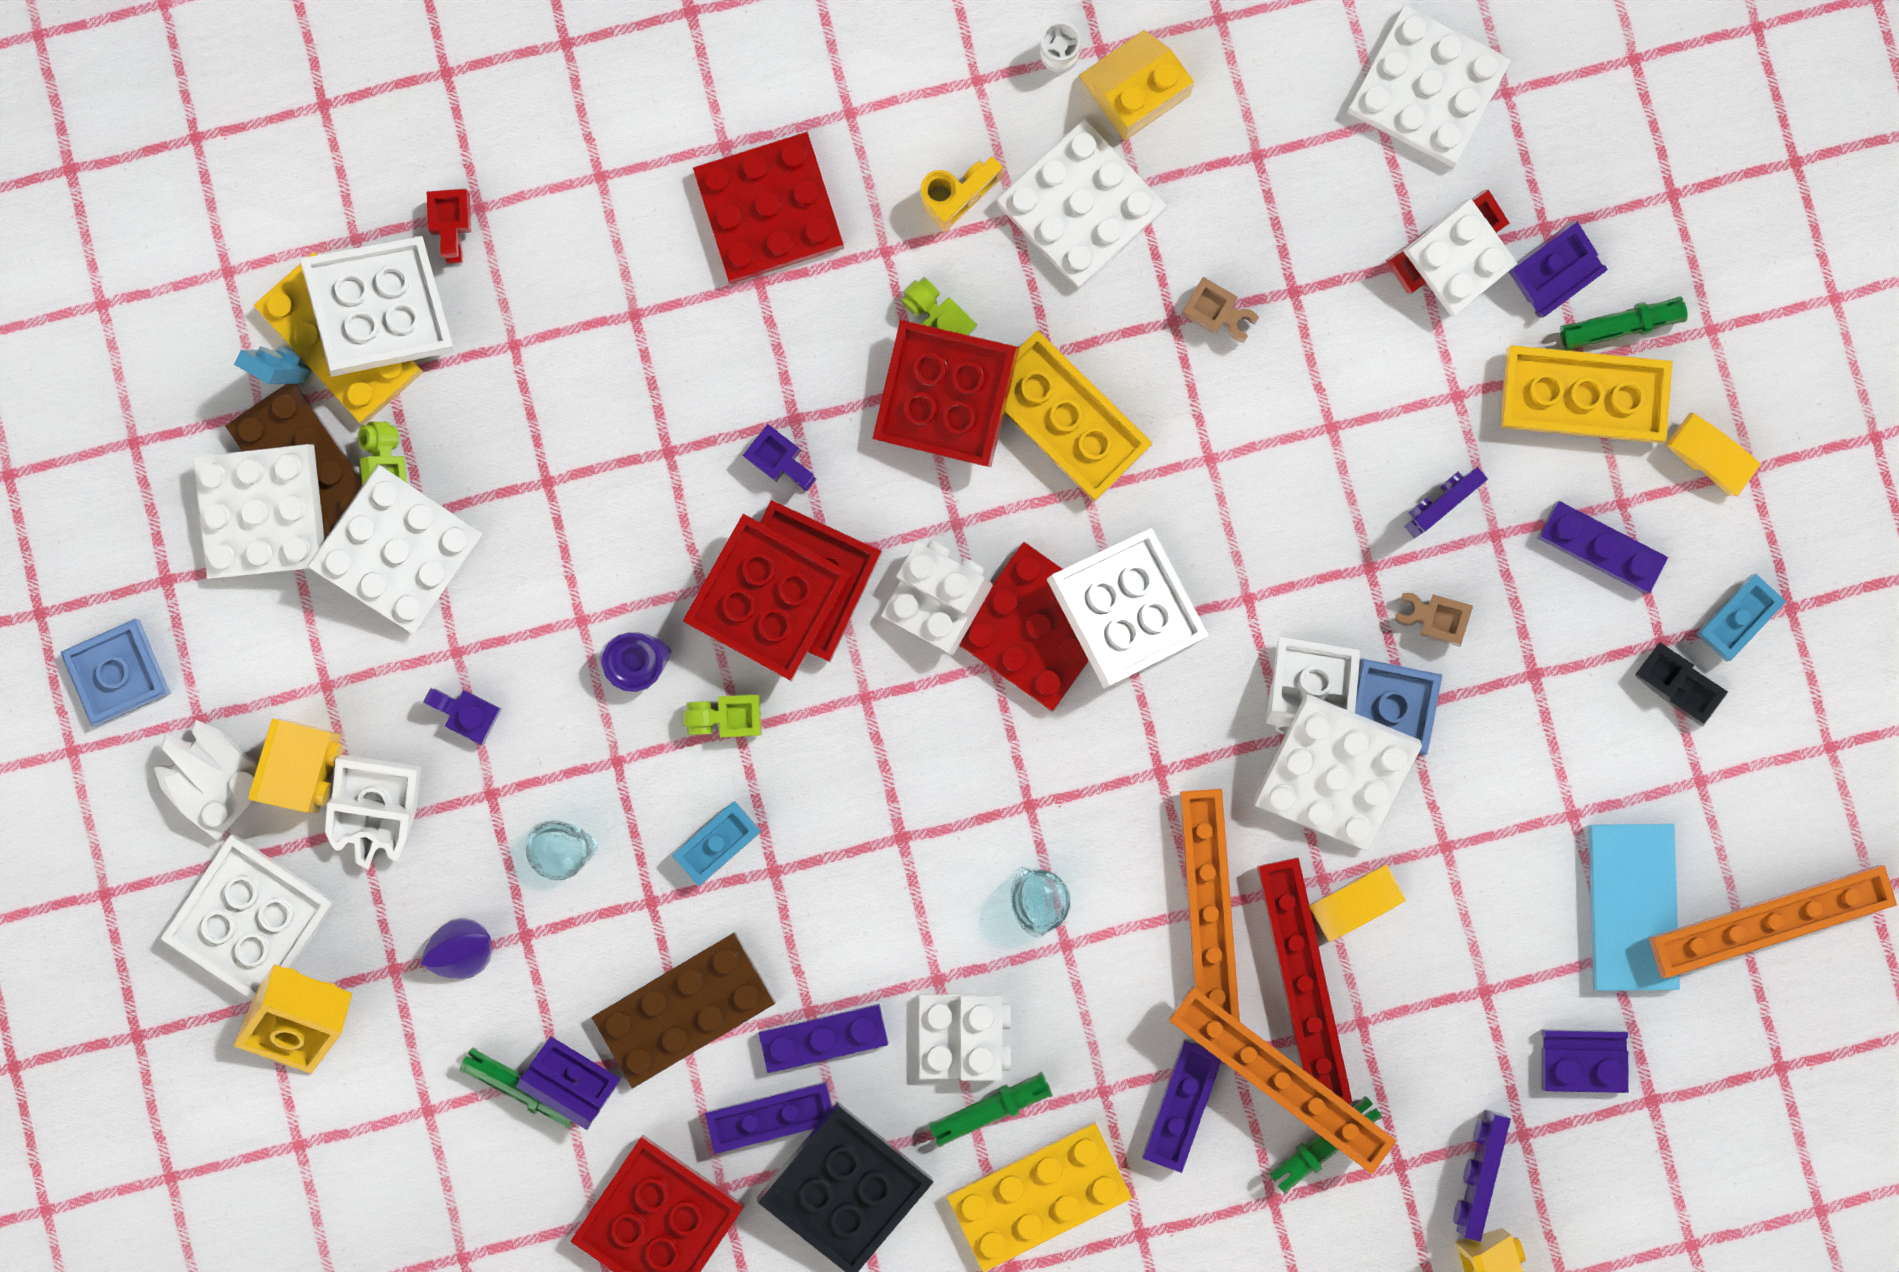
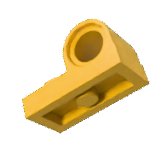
(978, 182)

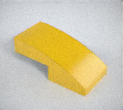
(1714, 453)
(1357, 902)

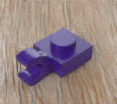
(776, 456)
(468, 715)

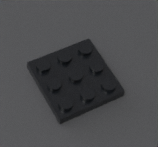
(844, 1189)

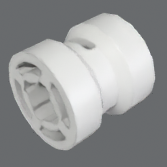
(1060, 37)

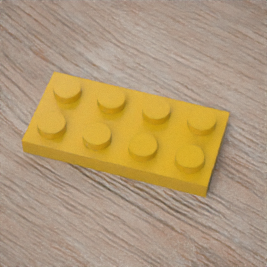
(361, 392)
(1586, 394)
(1071, 418)
(1039, 1196)

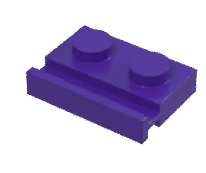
(1557, 269)
(1455, 491)
(1584, 1061)
(568, 1083)

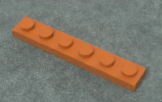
(1209, 897)
(1772, 921)
(1282, 1080)

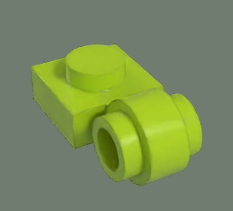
(921, 298)
(379, 440)
(736, 716)

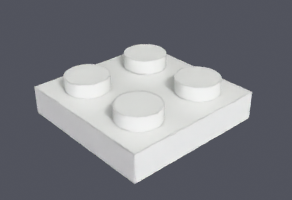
(1460, 256)

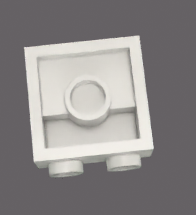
(937, 596)
(1314, 670)
(963, 1037)

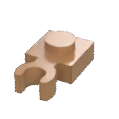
(1213, 307)
(1441, 620)

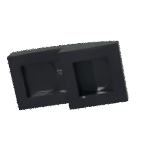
(1680, 684)

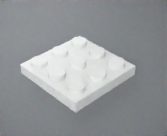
(1429, 86)
(1081, 204)
(376, 305)
(259, 510)
(395, 549)
(1127, 607)
(1337, 772)
(247, 917)

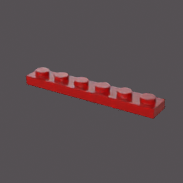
(1303, 974)

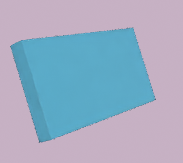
(1631, 900)

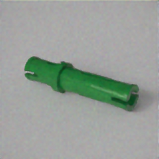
(1640, 319)
(505, 1080)
(991, 1109)
(1313, 1154)

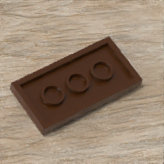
(290, 420)
(683, 1010)

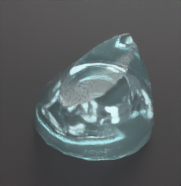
(559, 849)
(1039, 900)

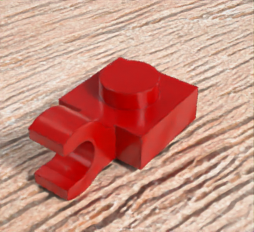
(449, 216)

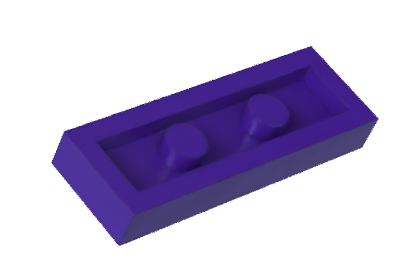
(1602, 547)
(823, 1038)
(1182, 1106)
(768, 1117)
(1481, 1175)

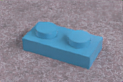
(273, 366)
(1741, 617)
(716, 843)

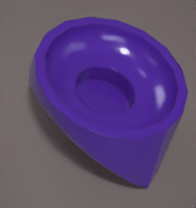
(634, 660)
(458, 949)

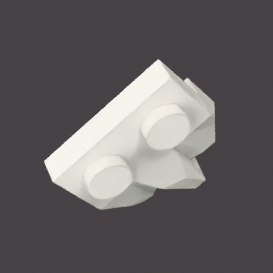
(207, 778)
(372, 806)

